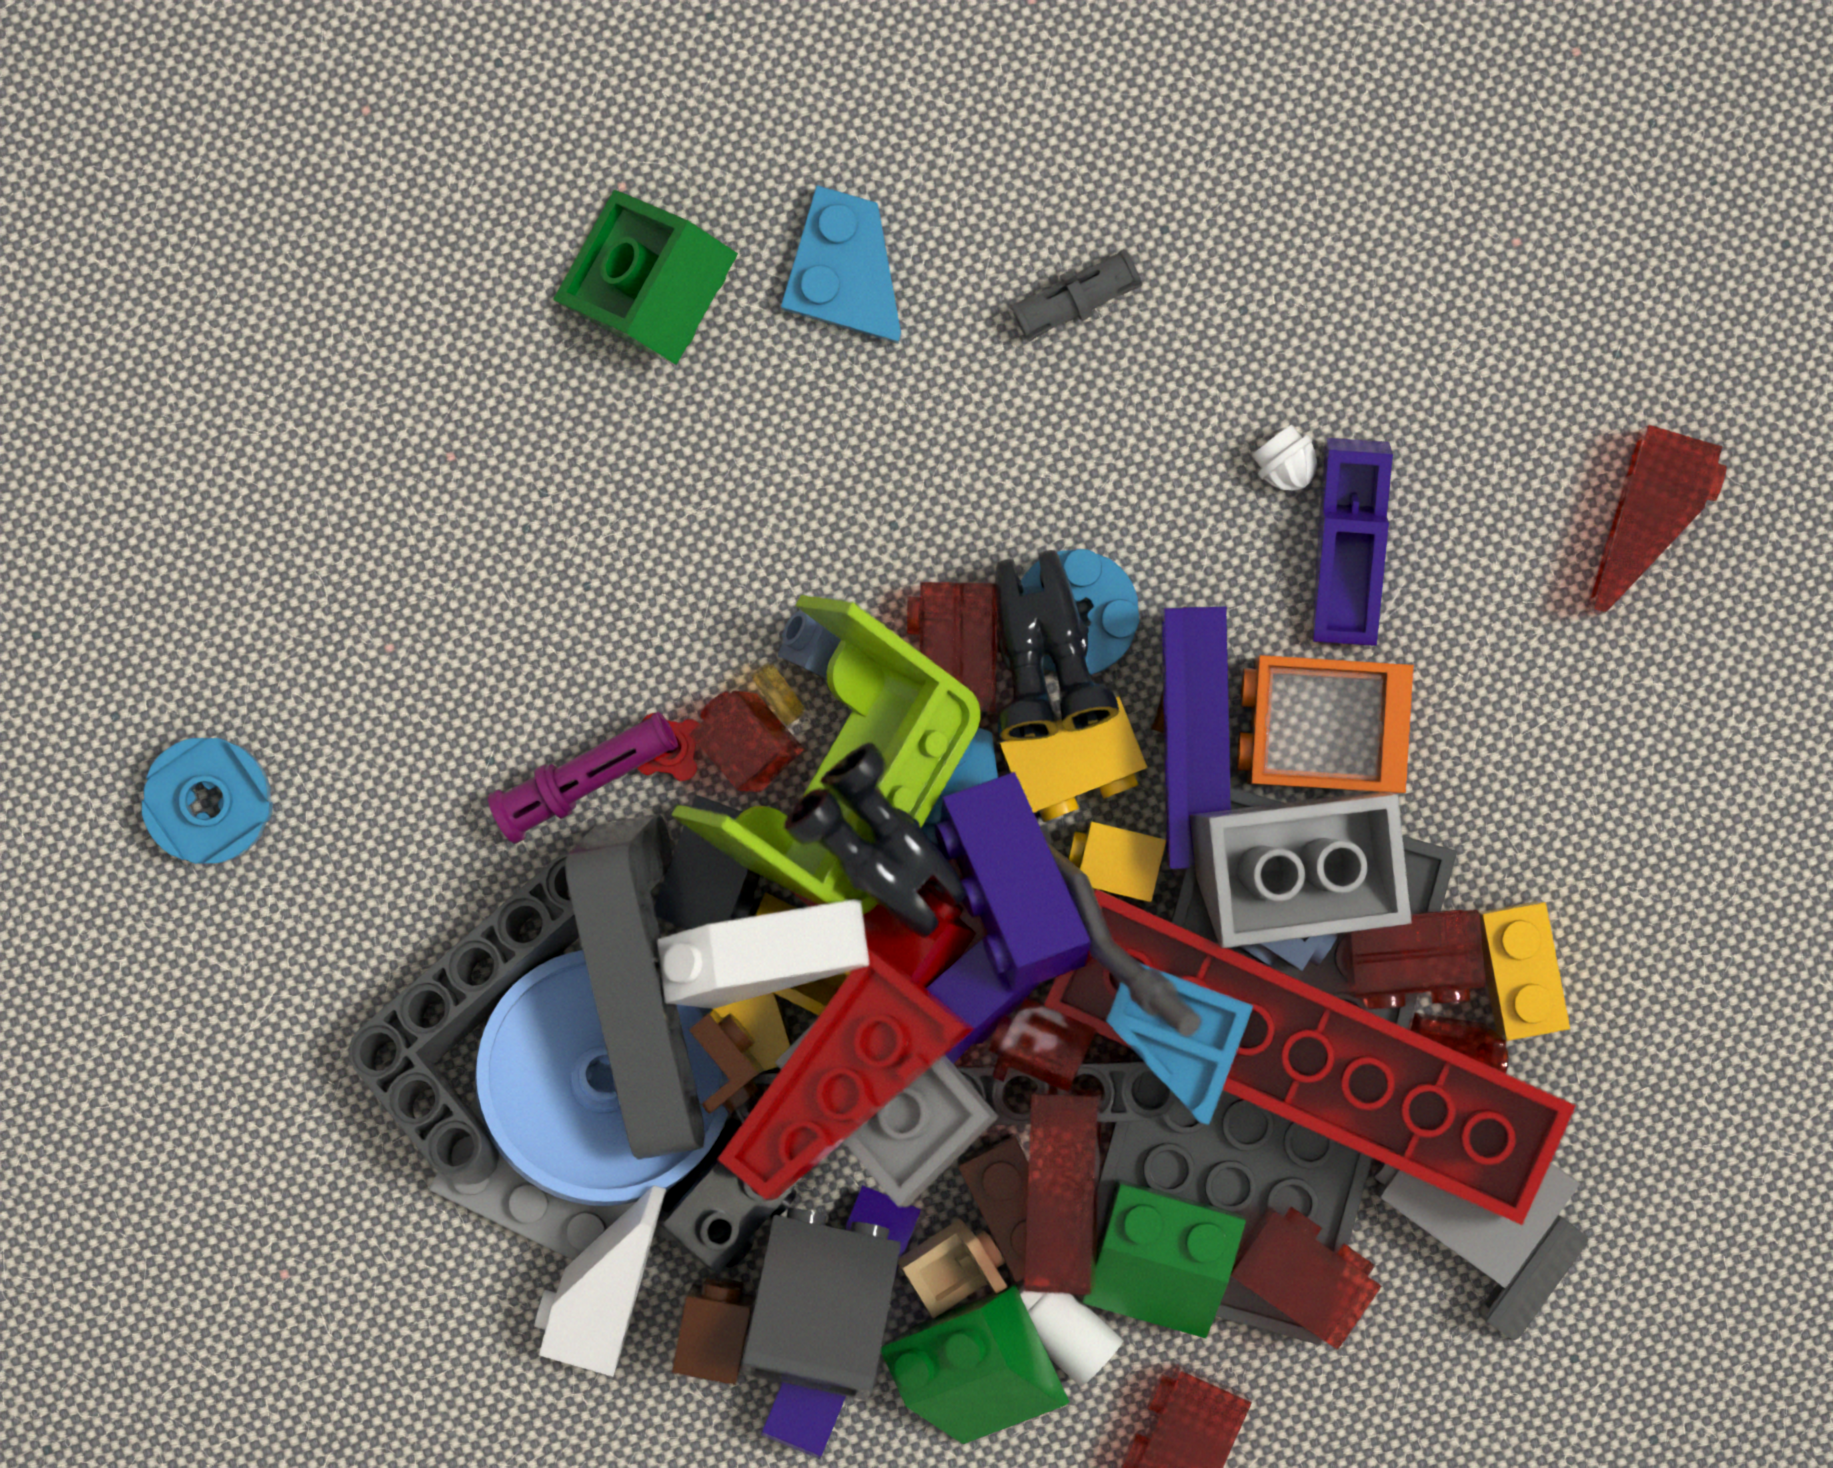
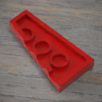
(849, 1066)

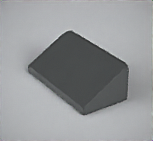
(1516, 1305)

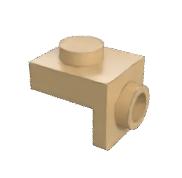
(952, 1267)

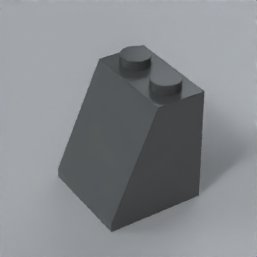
(821, 1305)

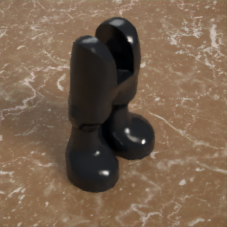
(1040, 627)
(897, 859)

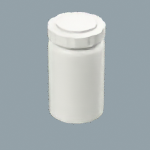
(1071, 1333)

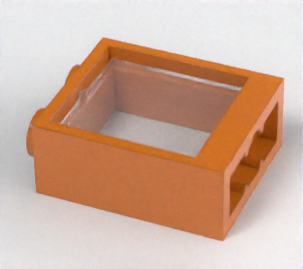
(1326, 724)

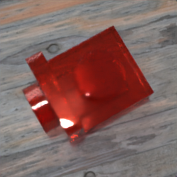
(1041, 1045)

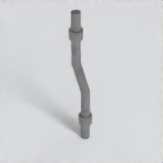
(1146, 986)

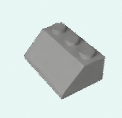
(1302, 868)

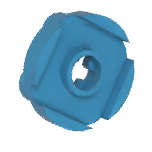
(1113, 603)
(170, 792)

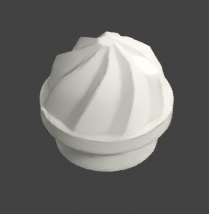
(1287, 460)

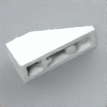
(761, 954)
(598, 1292)

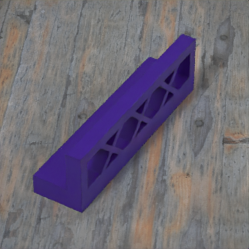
(1194, 722)

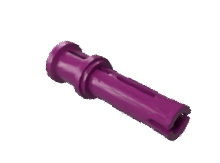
(549, 790)

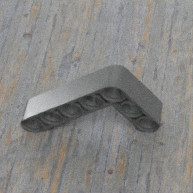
(619, 932)
(465, 1009)

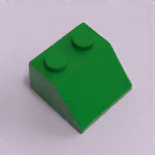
(646, 276)
(1164, 1258)
(975, 1368)

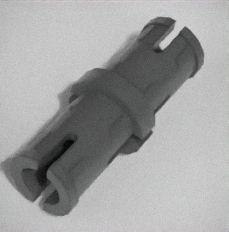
(1076, 295)

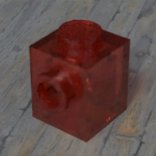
(745, 740)

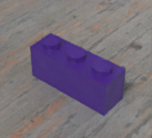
(1012, 882)

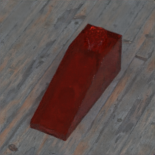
(1660, 496)

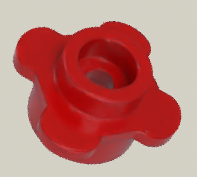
(680, 761)

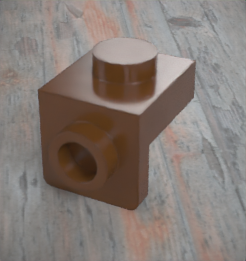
(728, 1046)

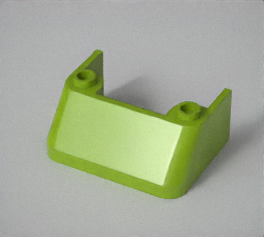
(897, 703)

